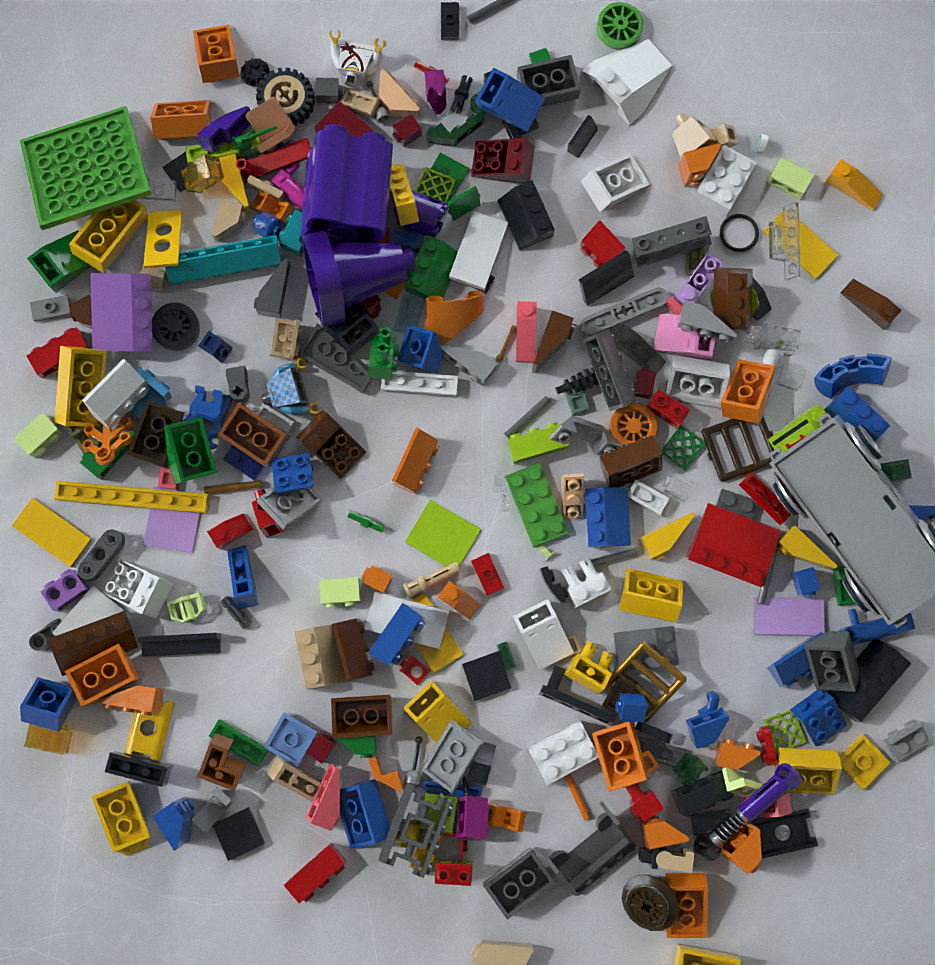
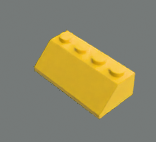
(77, 376)

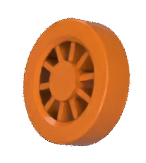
(632, 425)

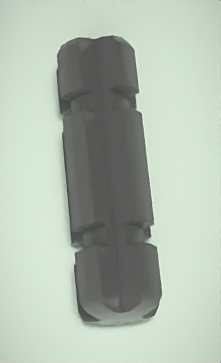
(235, 612)

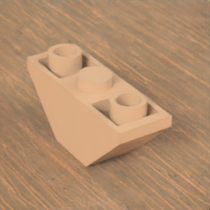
(396, 97)
(572, 496)

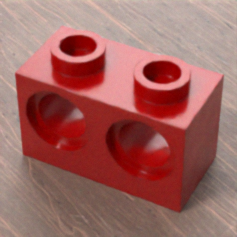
(668, 409)

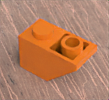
(734, 756)

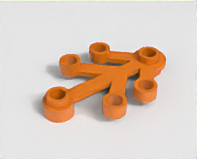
(107, 453)

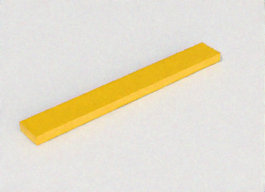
(131, 497)

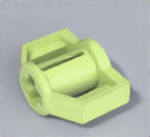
(187, 608)

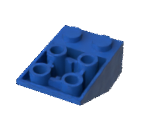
(509, 100)

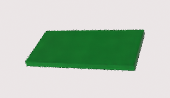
(448, 167)

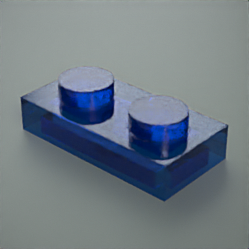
(243, 462)

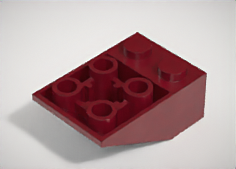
(503, 160)

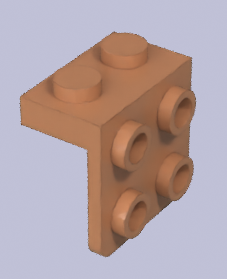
(268, 115)

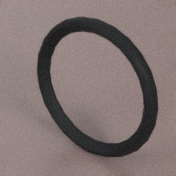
(739, 216)

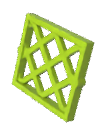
(438, 175)
(797, 727)

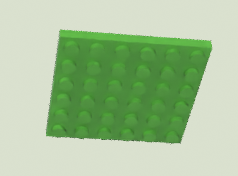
(84, 168)

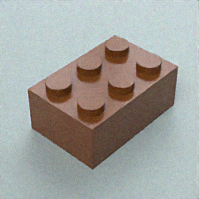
(253, 434)

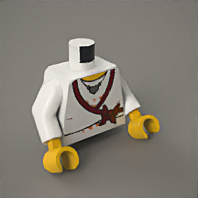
(355, 59)

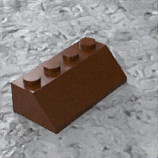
(91, 639)

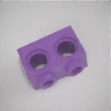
(67, 594)

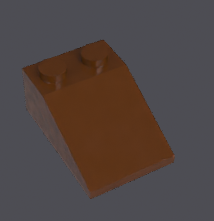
(554, 338)

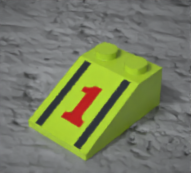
(797, 428)

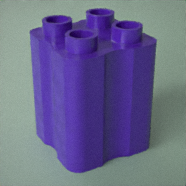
(347, 186)

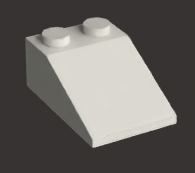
(614, 182)

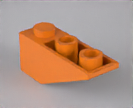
(139, 697)

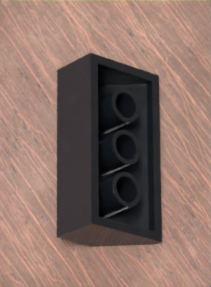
(879, 670)

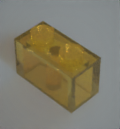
(202, 173)
(49, 740)

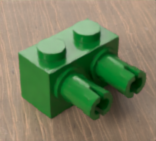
(382, 355)

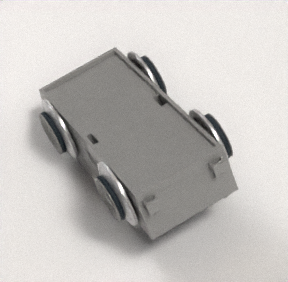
(861, 515)

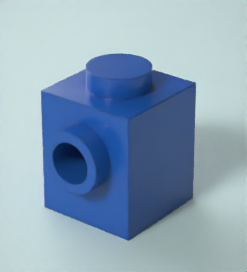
(806, 582)
(631, 707)

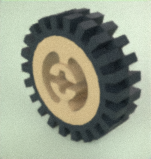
(292, 86)

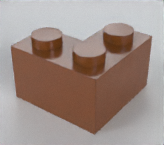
(218, 766)

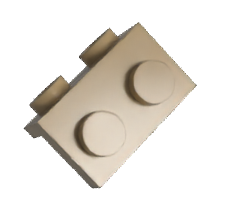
(285, 339)

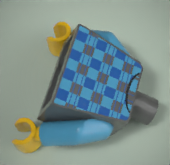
(288, 391)

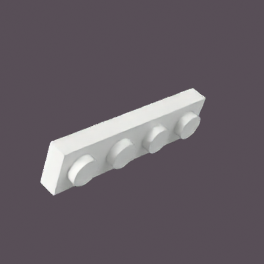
(421, 383)

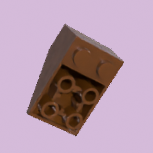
(331, 444)

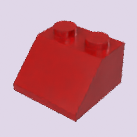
(601, 245)

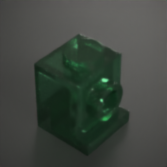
(689, 769)

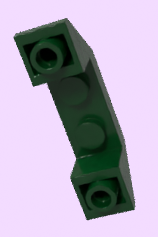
(441, 136)

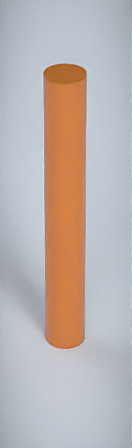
(577, 796)

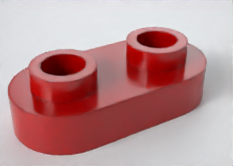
(765, 738)

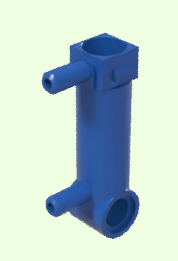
(875, 628)

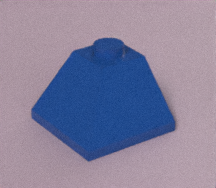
(421, 349)

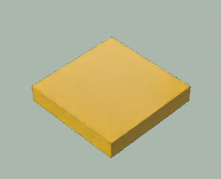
(863, 761)

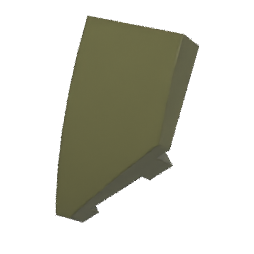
(79, 436)

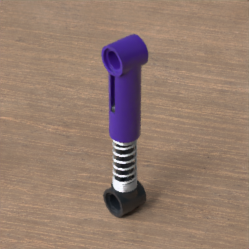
(784, 778)

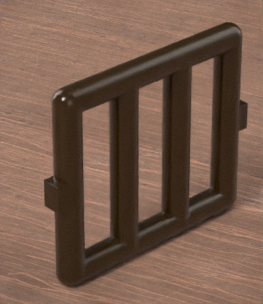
(740, 470)

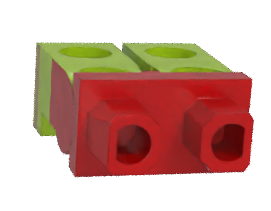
(453, 873)

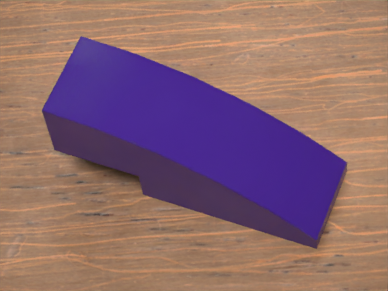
(224, 129)

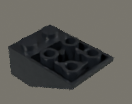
(355, 331)

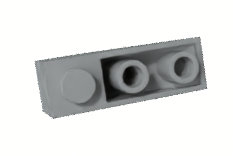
(701, 320)
(475, 363)

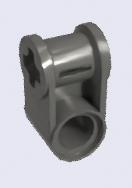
(238, 380)
(45, 633)

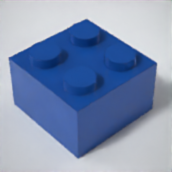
(47, 704)

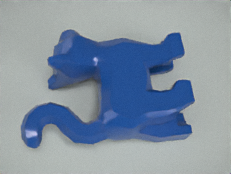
(210, 412)

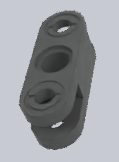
(91, 559)

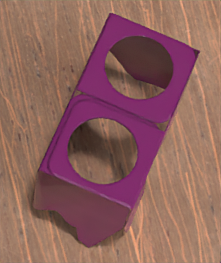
(436, 90)

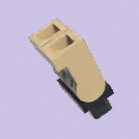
(667, 859)

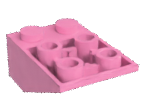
(674, 341)

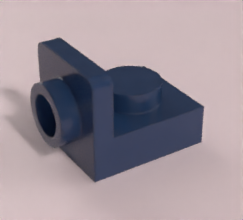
(215, 346)

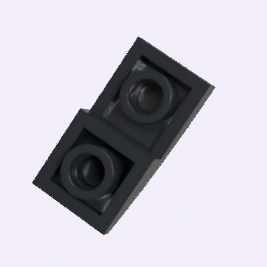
(556, 590)

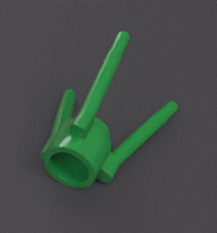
(243, 142)

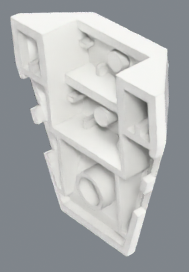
(630, 77)

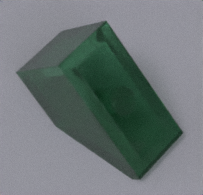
(897, 470)

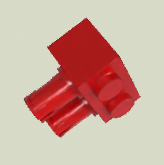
(643, 804)

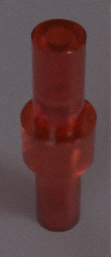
(422, 67)

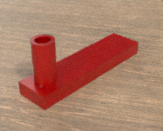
(274, 160)

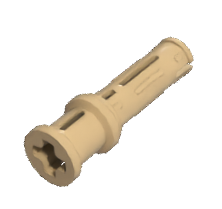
(423, 583)

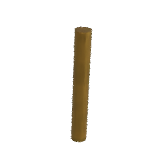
(233, 487)

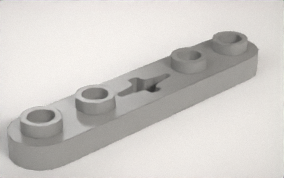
(641, 305)

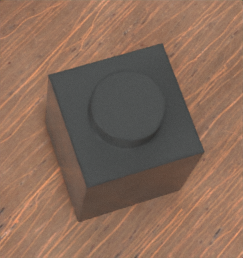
(328, 90)

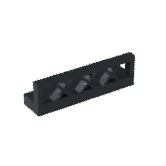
(180, 644)

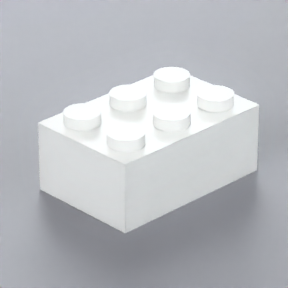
(724, 180)
(563, 752)

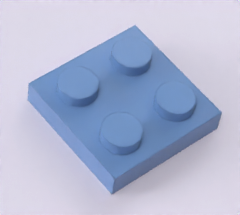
(290, 739)

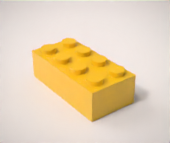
(108, 234)

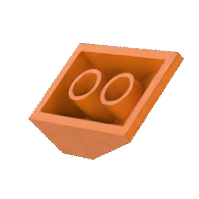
(216, 54)
(748, 391)
(620, 756)
(692, 900)

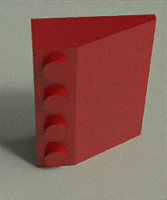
(734, 545)

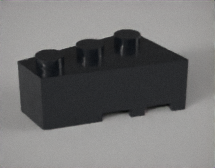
(701, 794)

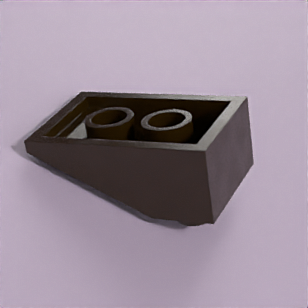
(149, 437)

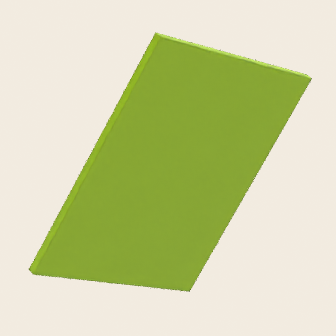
(442, 535)

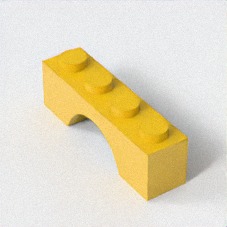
(403, 196)

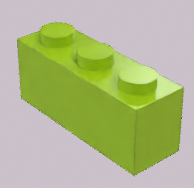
(534, 443)

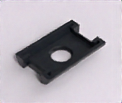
(799, 834)

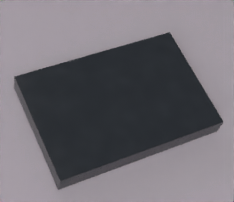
(606, 278)

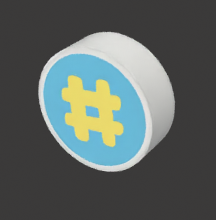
(761, 143)

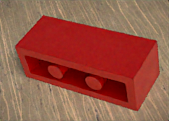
(46, 358)
(315, 873)

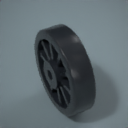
(175, 326)

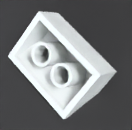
(697, 381)
(116, 394)

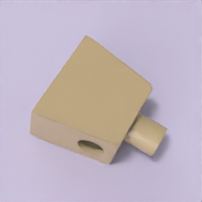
(691, 134)

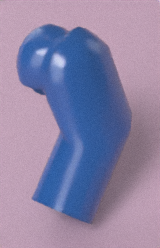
(713, 702)

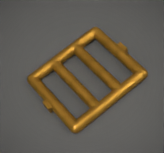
(664, 661)

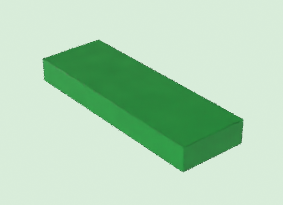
(242, 744)

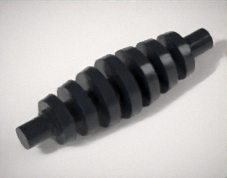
(583, 380)

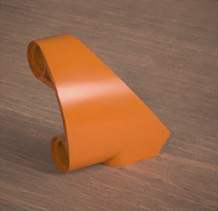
(452, 317)

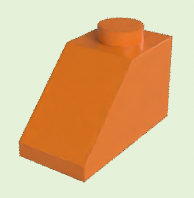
(459, 600)

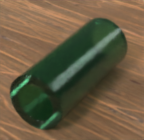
(506, 655)

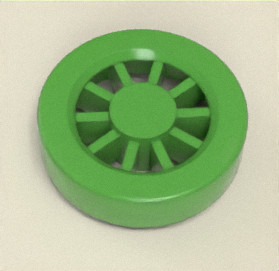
(620, 25)

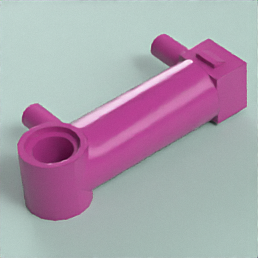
(290, 187)

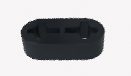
(654, 732)

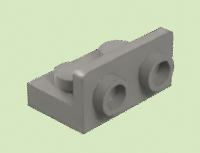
(907, 740)

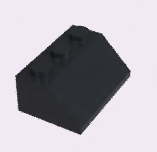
(526, 215)

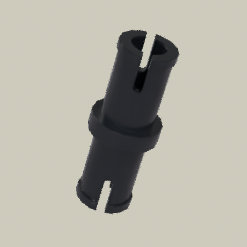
(461, 94)

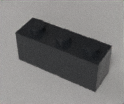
(138, 768)

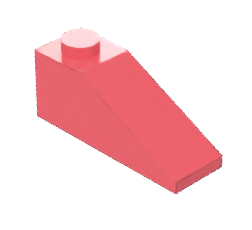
(526, 331)
(326, 803)

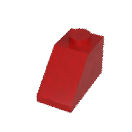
(230, 531)

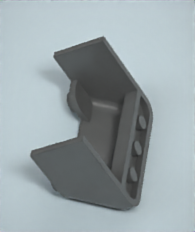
(594, 855)

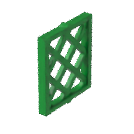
(672, 439)

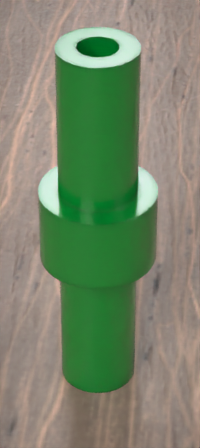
(366, 521)

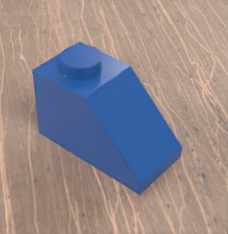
(707, 727)

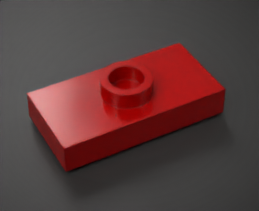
(487, 574)

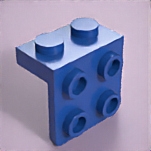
(292, 473)
(819, 716)

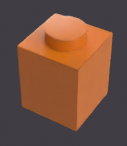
(377, 579)

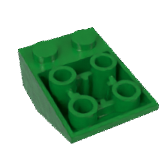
(57, 263)

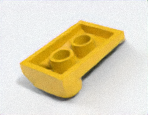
(122, 818)

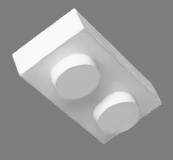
(647, 497)

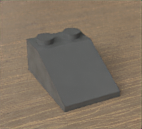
(660, 639)

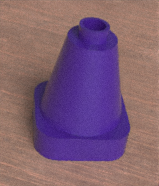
(351, 272)

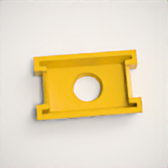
(155, 743)

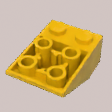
(434, 711)

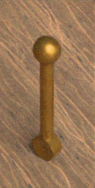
(499, 357)

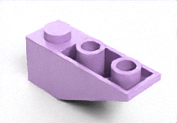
(698, 280)

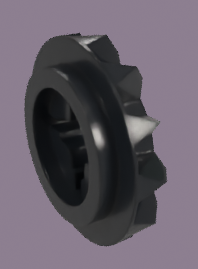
(253, 79)

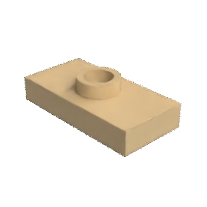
(360, 102)
(266, 187)

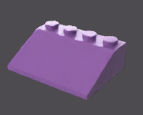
(121, 311)

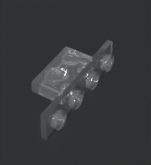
(785, 241)

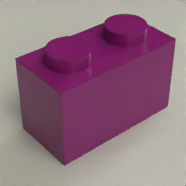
(472, 818)

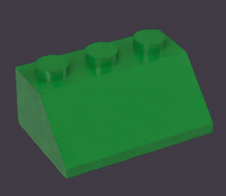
(431, 269)

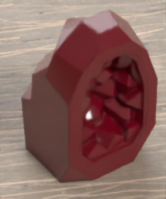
(372, 306)

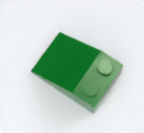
(188, 450)

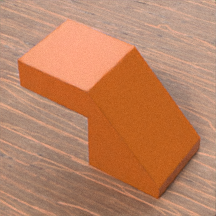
(267, 203)
(391, 778)
(506, 817)

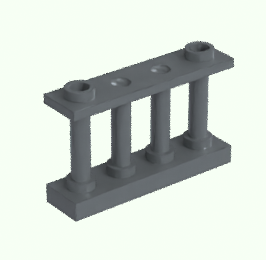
(672, 241)

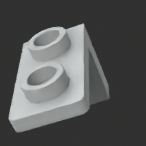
(212, 810)

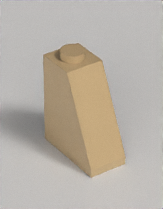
(501, 953)

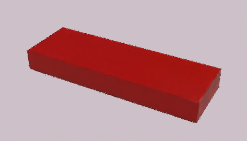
(765, 498)

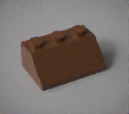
(733, 297)
(631, 462)
(353, 649)
(361, 716)

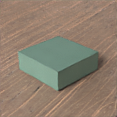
(578, 403)

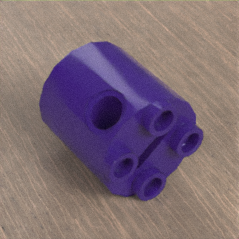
(429, 213)

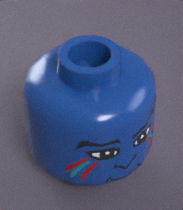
(267, 225)

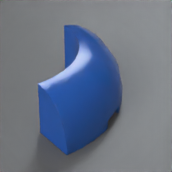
(851, 371)

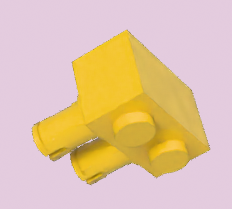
(588, 673)

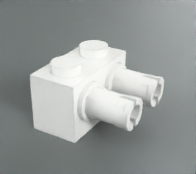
(582, 592)

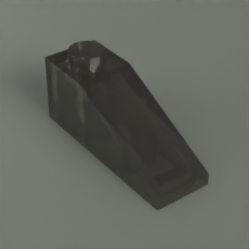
(638, 349)

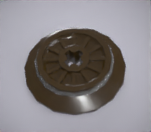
(654, 892)

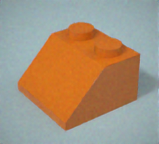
(696, 164)
(659, 833)

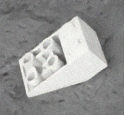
(137, 588)
(543, 634)

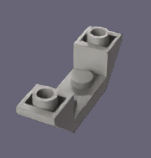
(587, 431)

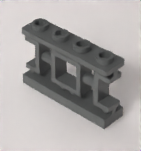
(401, 825)

